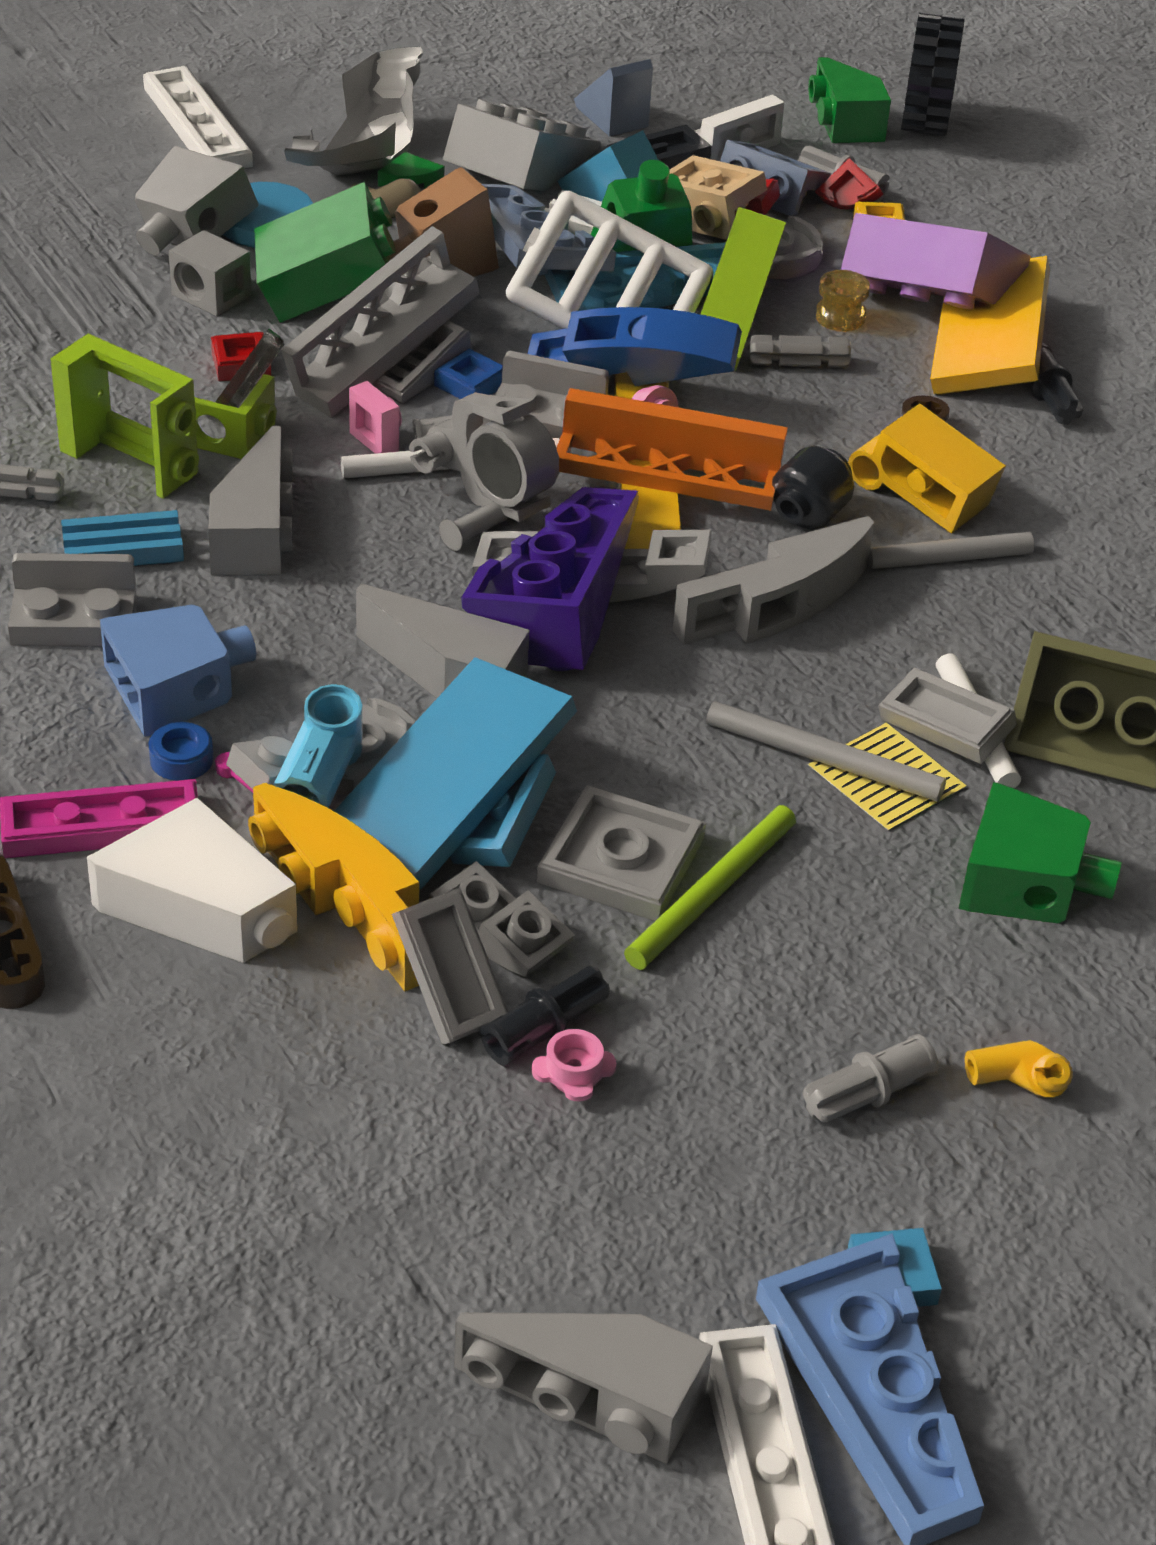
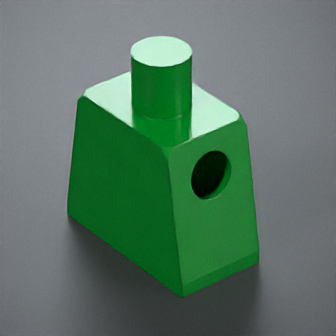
(652, 203)
(1032, 859)

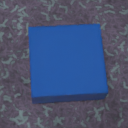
(469, 374)

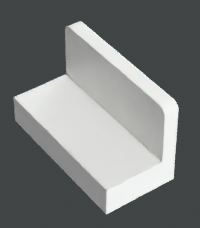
(753, 122)

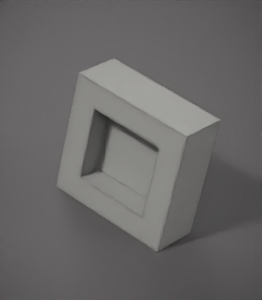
(259, 759)

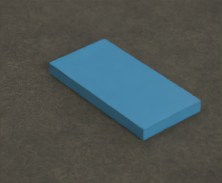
(456, 764)

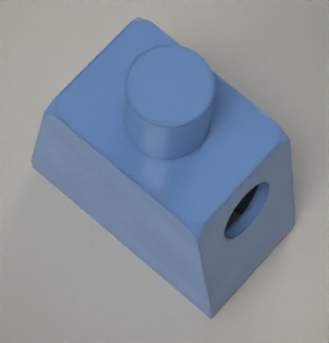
(172, 663)

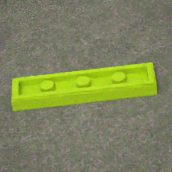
(743, 270)

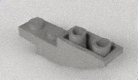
(772, 595)

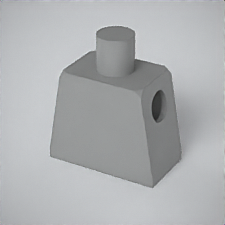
(189, 196)

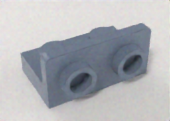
(792, 175)

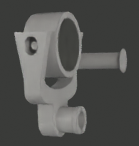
(499, 462)

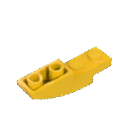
(338, 869)

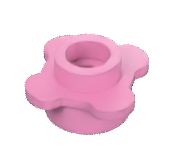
(574, 1063)

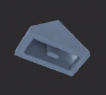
(619, 98)

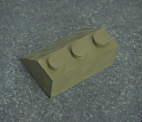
(1087, 710)

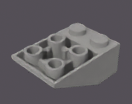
(516, 144)

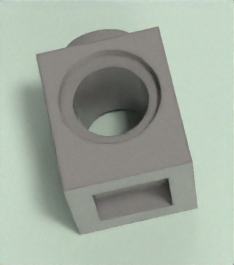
(210, 272)

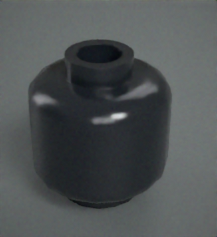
(813, 487)

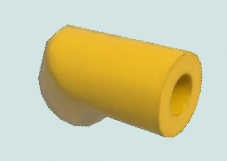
(1023, 1064)

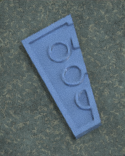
(877, 1384)

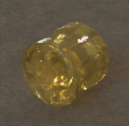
(842, 300)

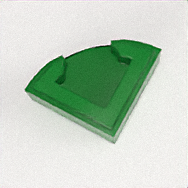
(413, 168)

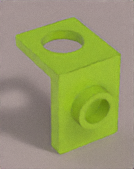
(242, 425)

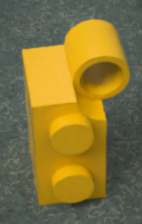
(929, 467)

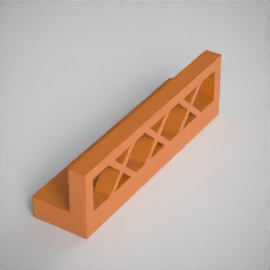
(677, 441)

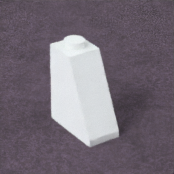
(195, 884)

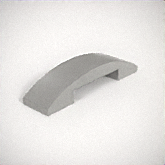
(669, 561)

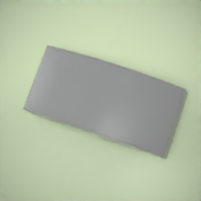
(513, 930)

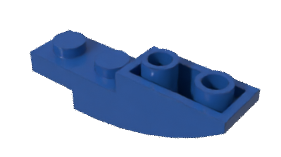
(644, 342)

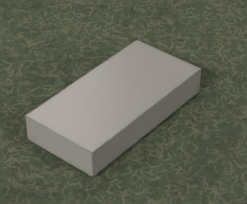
(947, 715)
(450, 965)

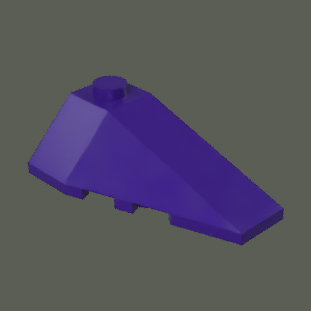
(559, 577)

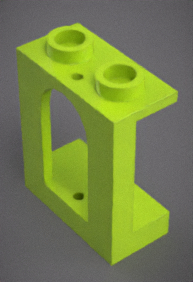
(87, 417)

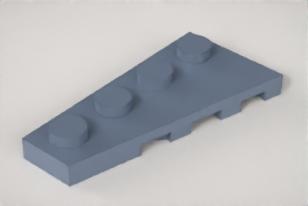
(513, 220)

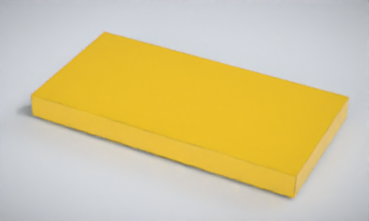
(995, 341)

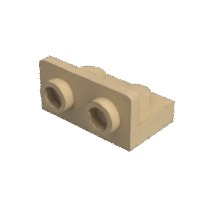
(717, 192)

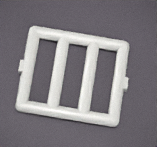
(610, 229)

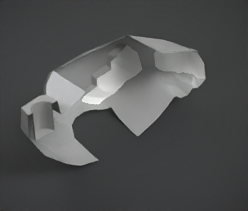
(377, 120)

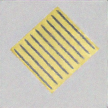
(883, 802)

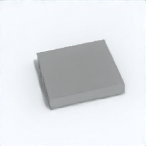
(621, 853)

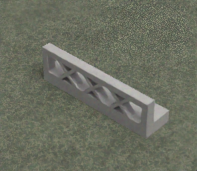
(382, 332)

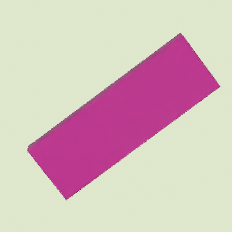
(85, 816)

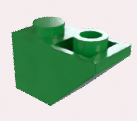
(849, 102)

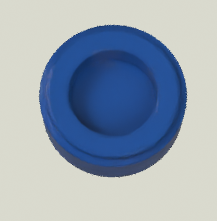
(181, 751)

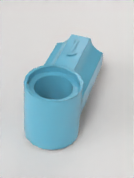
(325, 744)

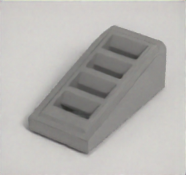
(448, 343)

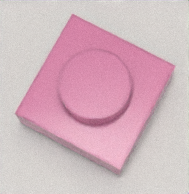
(374, 418)

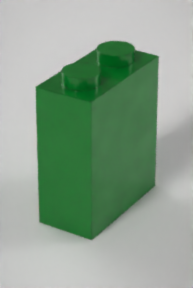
(322, 251)

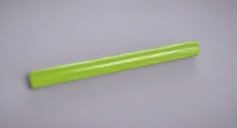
(709, 887)

